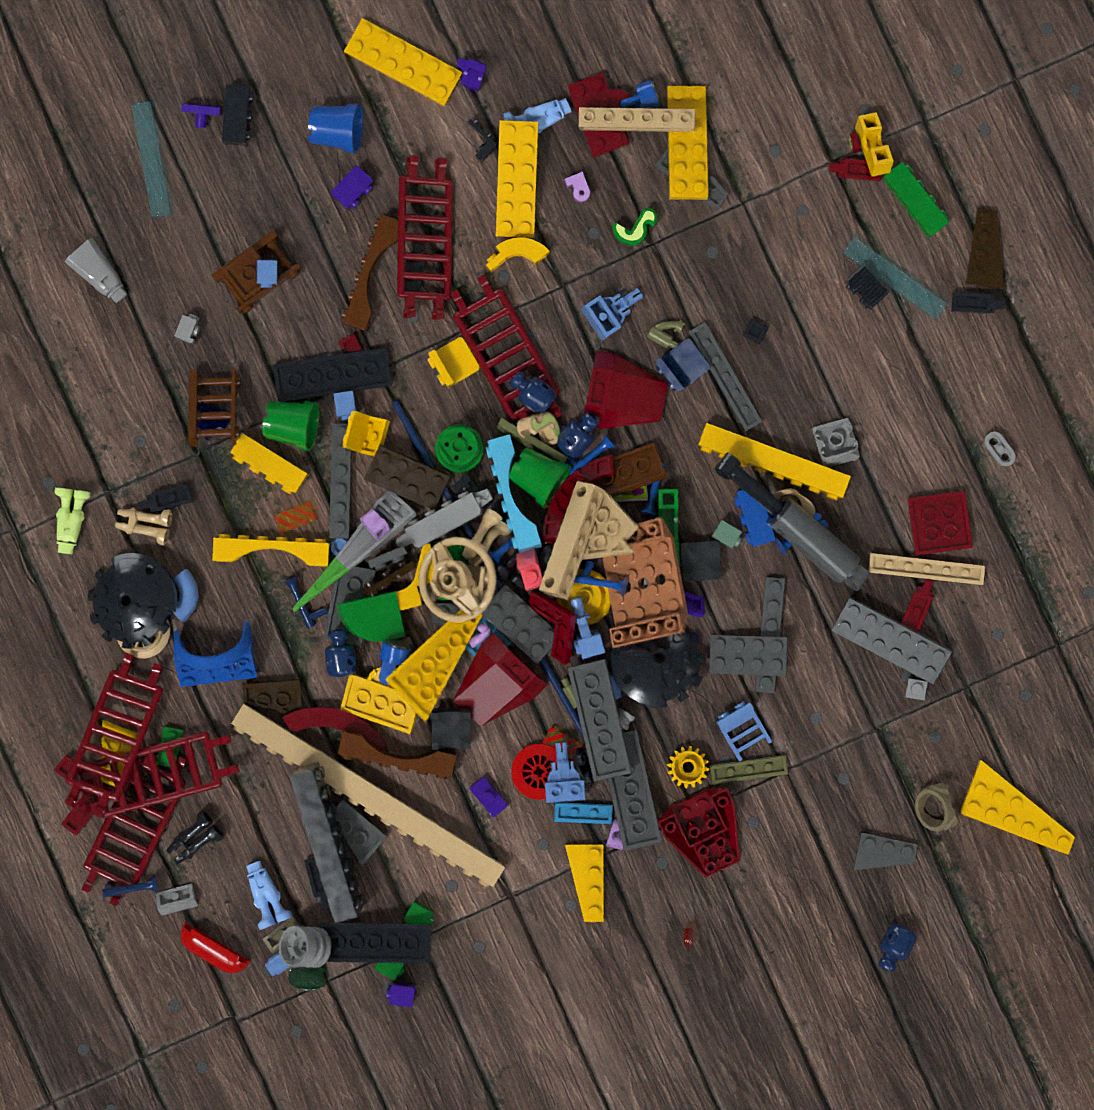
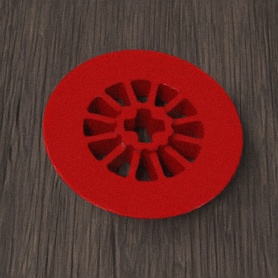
(517, 769)

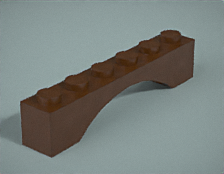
(359, 311)
(358, 746)

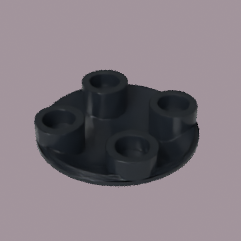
(583, 765)

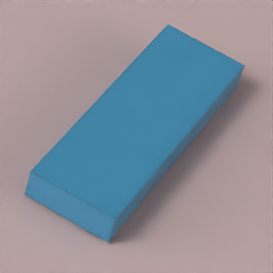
(583, 813)

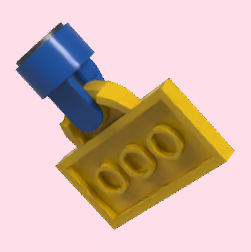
(375, 697)

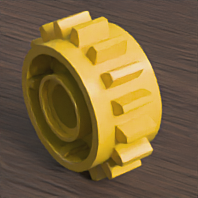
(688, 777)

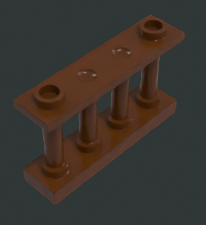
(267, 241)
(196, 399)

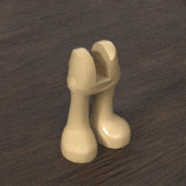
(492, 523)
(160, 534)

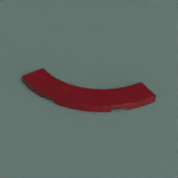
(589, 474)
(332, 718)

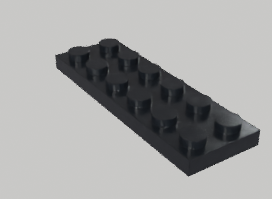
(332, 375)
(379, 942)

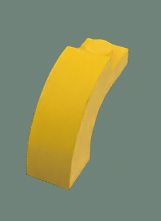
(517, 247)

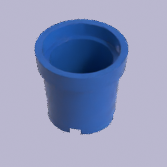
(337, 126)

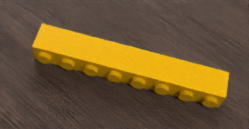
(775, 461)

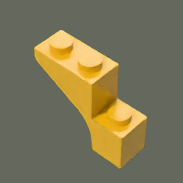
(411, 595)

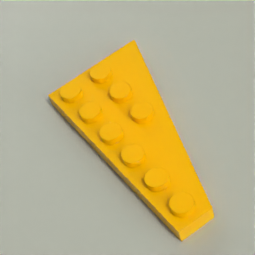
(427, 670)
(1003, 806)

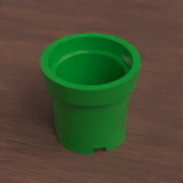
(292, 423)
(458, 447)
(539, 475)

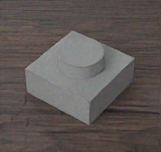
(916, 689)

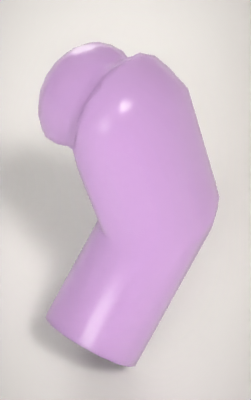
(481, 636)

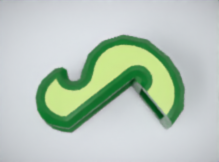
(638, 233)

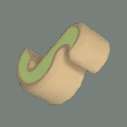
(543, 423)

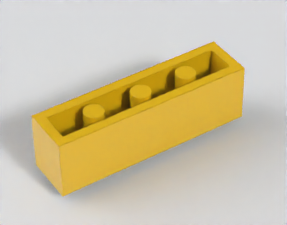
(269, 463)

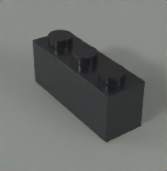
(237, 115)

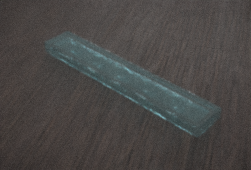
(151, 159)
(895, 278)

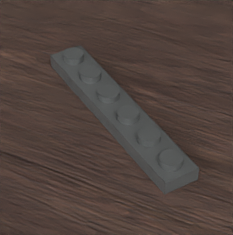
(725, 377)
(340, 484)
(770, 624)

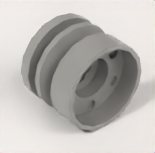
(304, 946)

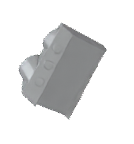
(836, 442)

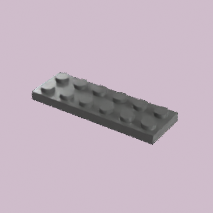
(891, 640)
(600, 720)
(634, 801)

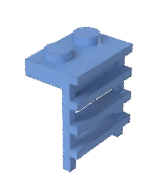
(729, 721)

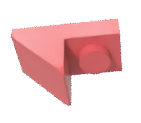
(530, 569)

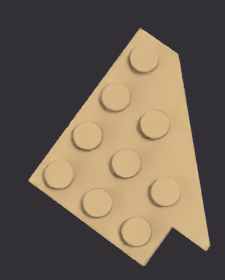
(610, 531)

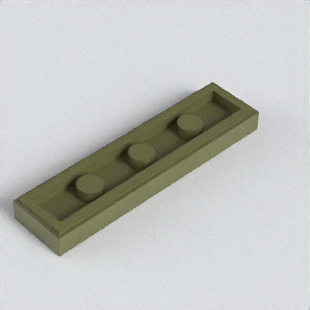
(529, 441)
(748, 769)

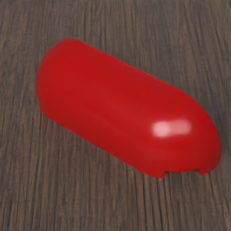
(212, 950)

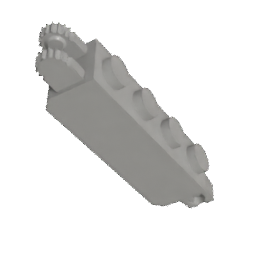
(445, 520)

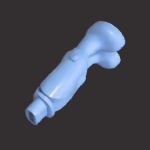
(544, 114)
(264, 892)

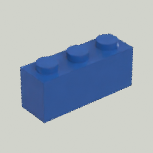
(755, 519)

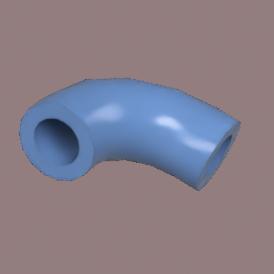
(188, 595)

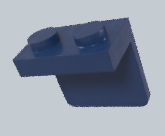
(683, 365)

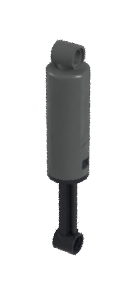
(799, 528)

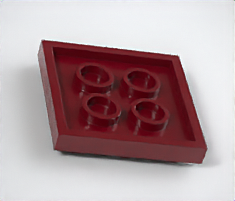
(939, 523)

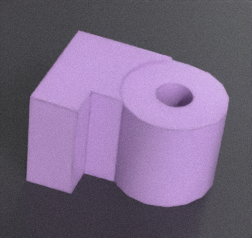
(580, 187)
(374, 524)
(614, 838)

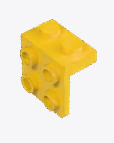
(453, 362)
(365, 433)

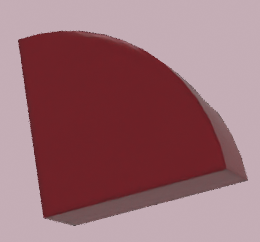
(350, 344)

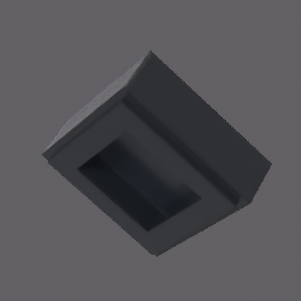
(755, 331)

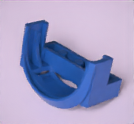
(232, 665)

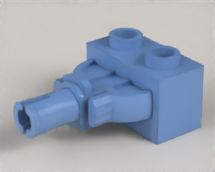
(607, 315)
(587, 642)
(564, 783)

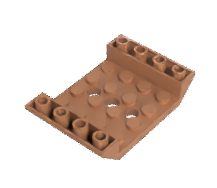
(658, 608)

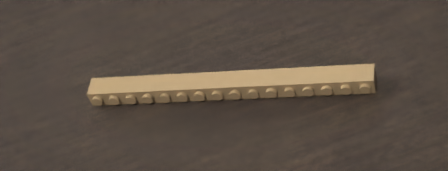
(370, 796)

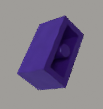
(352, 188)
(401, 993)

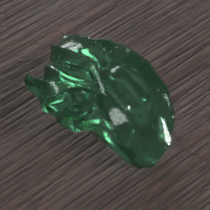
(307, 978)

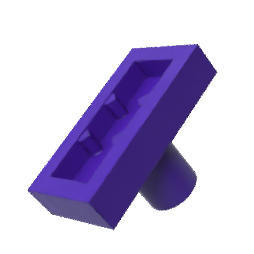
(201, 112)
(694, 605)
(488, 797)

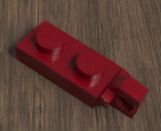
(853, 169)
(918, 606)

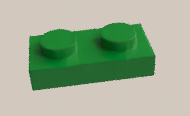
(167, 735)

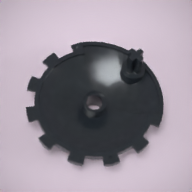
(151, 596)
(657, 682)

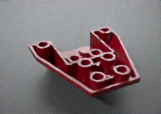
(623, 393)
(496, 682)
(704, 830)

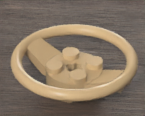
(460, 588)

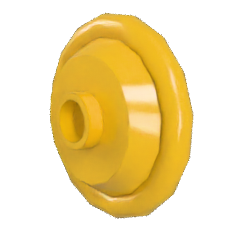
(594, 598)

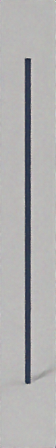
(470, 534)

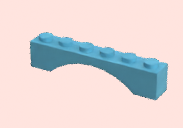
(503, 456)

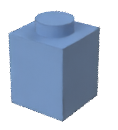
(266, 273)
(344, 404)

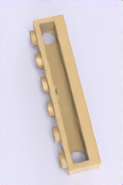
(637, 119)
(572, 540)

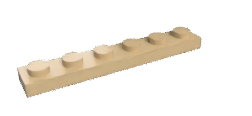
(926, 569)

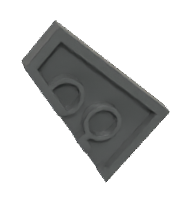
(358, 831)
(883, 852)

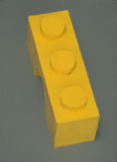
(876, 155)

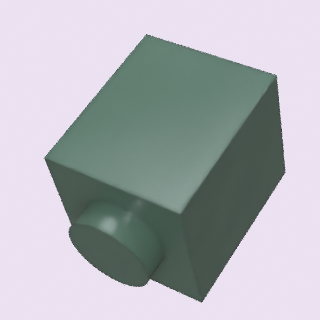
(727, 535)

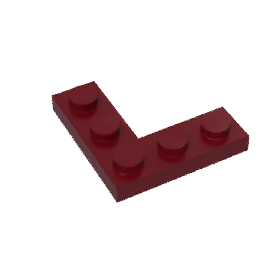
(563, 620)
(75, 820)

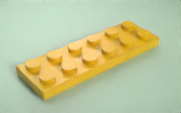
(403, 62)
(688, 149)
(516, 178)

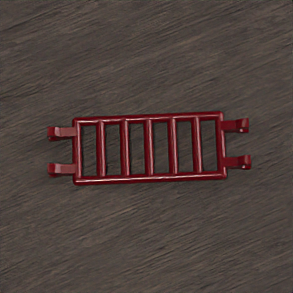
(410, 296)
(486, 365)
(106, 796)
(161, 796)
(147, 851)

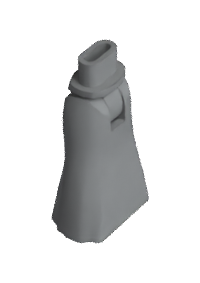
(95, 269)

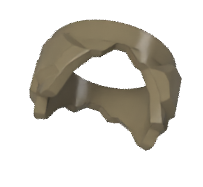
(941, 791)

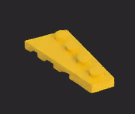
(587, 872)

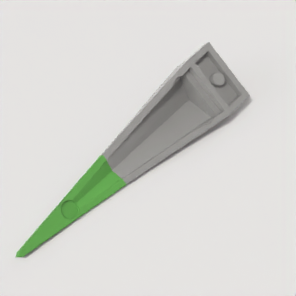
(362, 543)

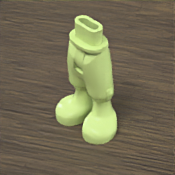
(69, 523)

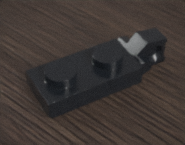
(414, 266)
(975, 303)
(167, 498)
(316, 882)

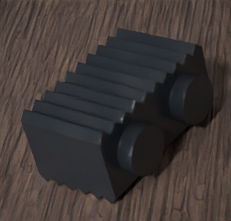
(866, 287)

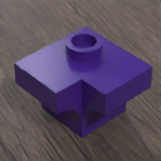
(473, 73)

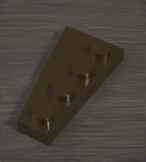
(985, 252)

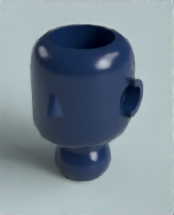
(534, 393)
(577, 435)
(340, 656)
(896, 945)

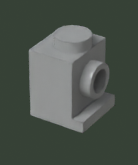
(188, 328)

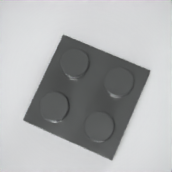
(381, 561)

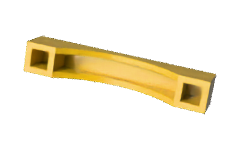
(232, 549)

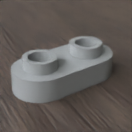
(1000, 448)

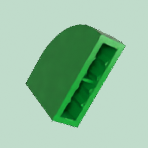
(373, 617)

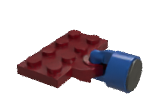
(595, 93)

